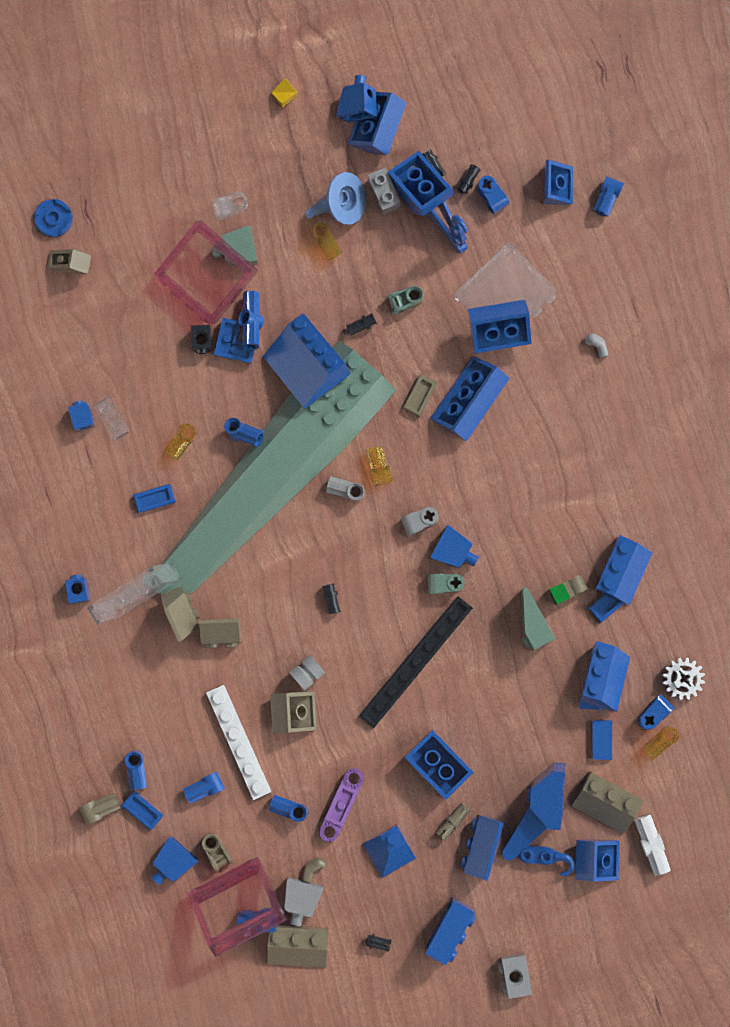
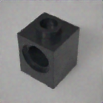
(201, 330)

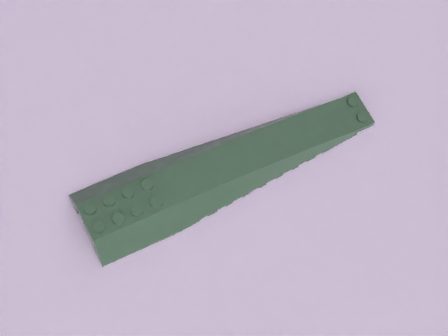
(268, 476)

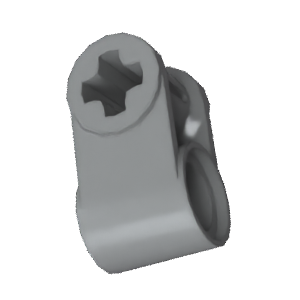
(415, 521)

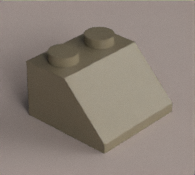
(180, 612)
(220, 631)
(293, 712)

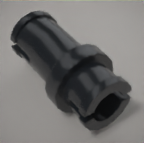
(432, 159)
(467, 180)
(361, 324)
(331, 598)

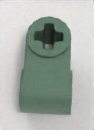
(404, 300)
(441, 583)

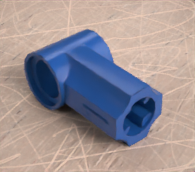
(609, 193)
(244, 432)
(136, 772)
(207, 786)
(286, 808)

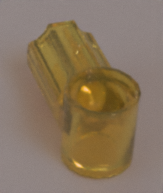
(327, 242)
(180, 443)
(379, 470)
(658, 743)

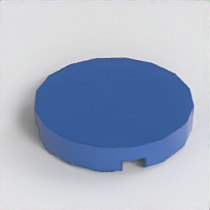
(53, 218)

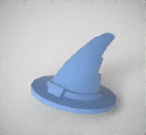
(343, 200)

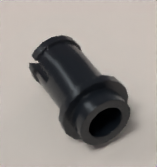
(377, 942)

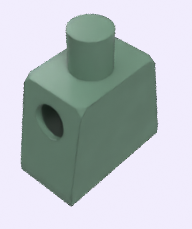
(242, 242)

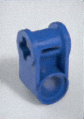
(494, 197)
(657, 710)

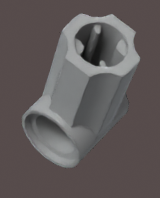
(343, 489)

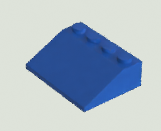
(305, 361)

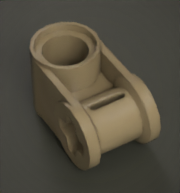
(217, 852)

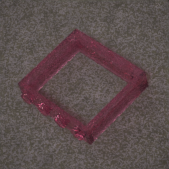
(228, 251)
(247, 929)

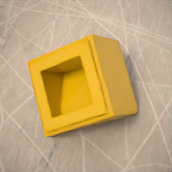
(284, 93)

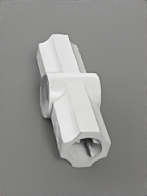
(652, 845)

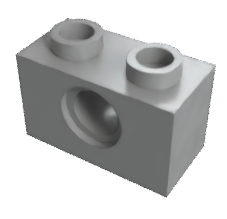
(384, 191)
(521, 986)

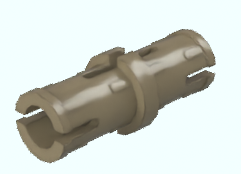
(453, 822)

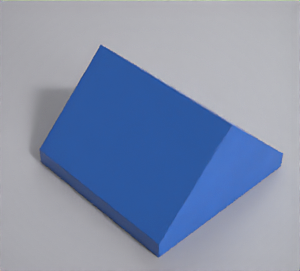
(557, 183)

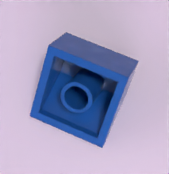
(597, 860)

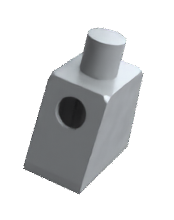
(301, 899)

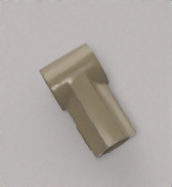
(96, 809)

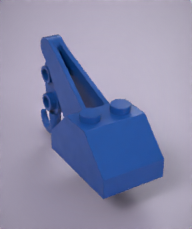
(424, 190)
(544, 812)

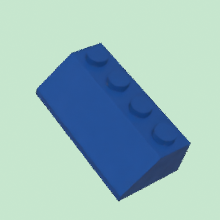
(470, 398)

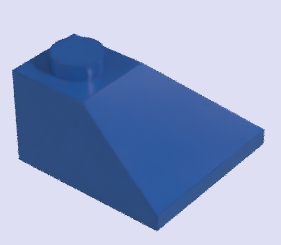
(389, 850)

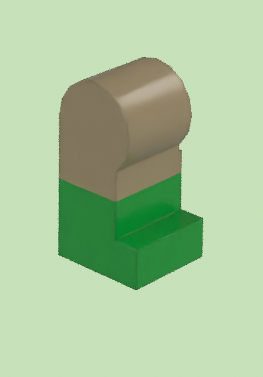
(567, 589)

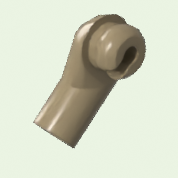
(312, 866)

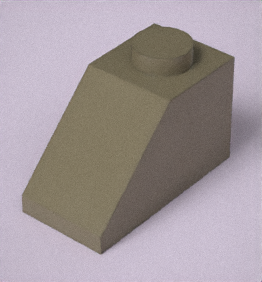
(69, 261)

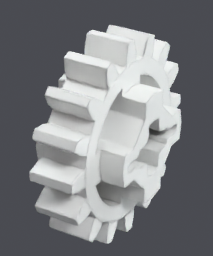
(694, 671)

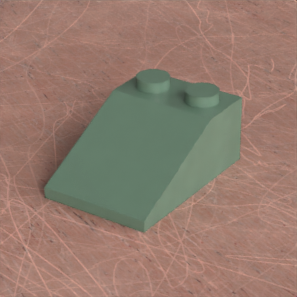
(534, 627)

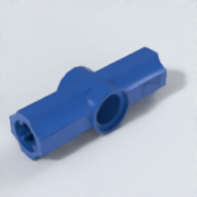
(251, 320)

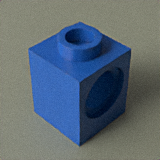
(81, 415)
(81, 597)

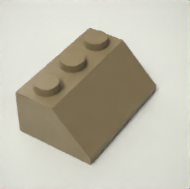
(607, 802)
(298, 946)

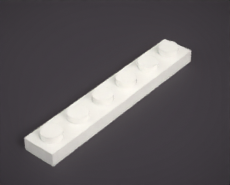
(238, 742)

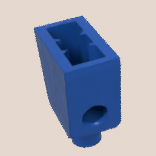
(357, 101)
(453, 549)
(172, 861)

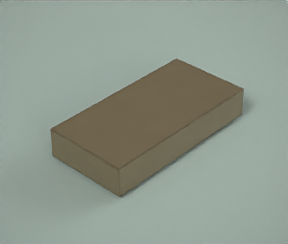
(420, 395)

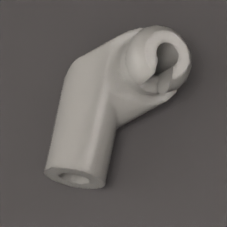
(597, 341)

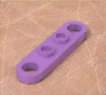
(341, 805)

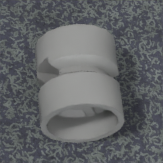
(307, 672)

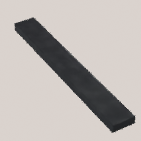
(416, 662)

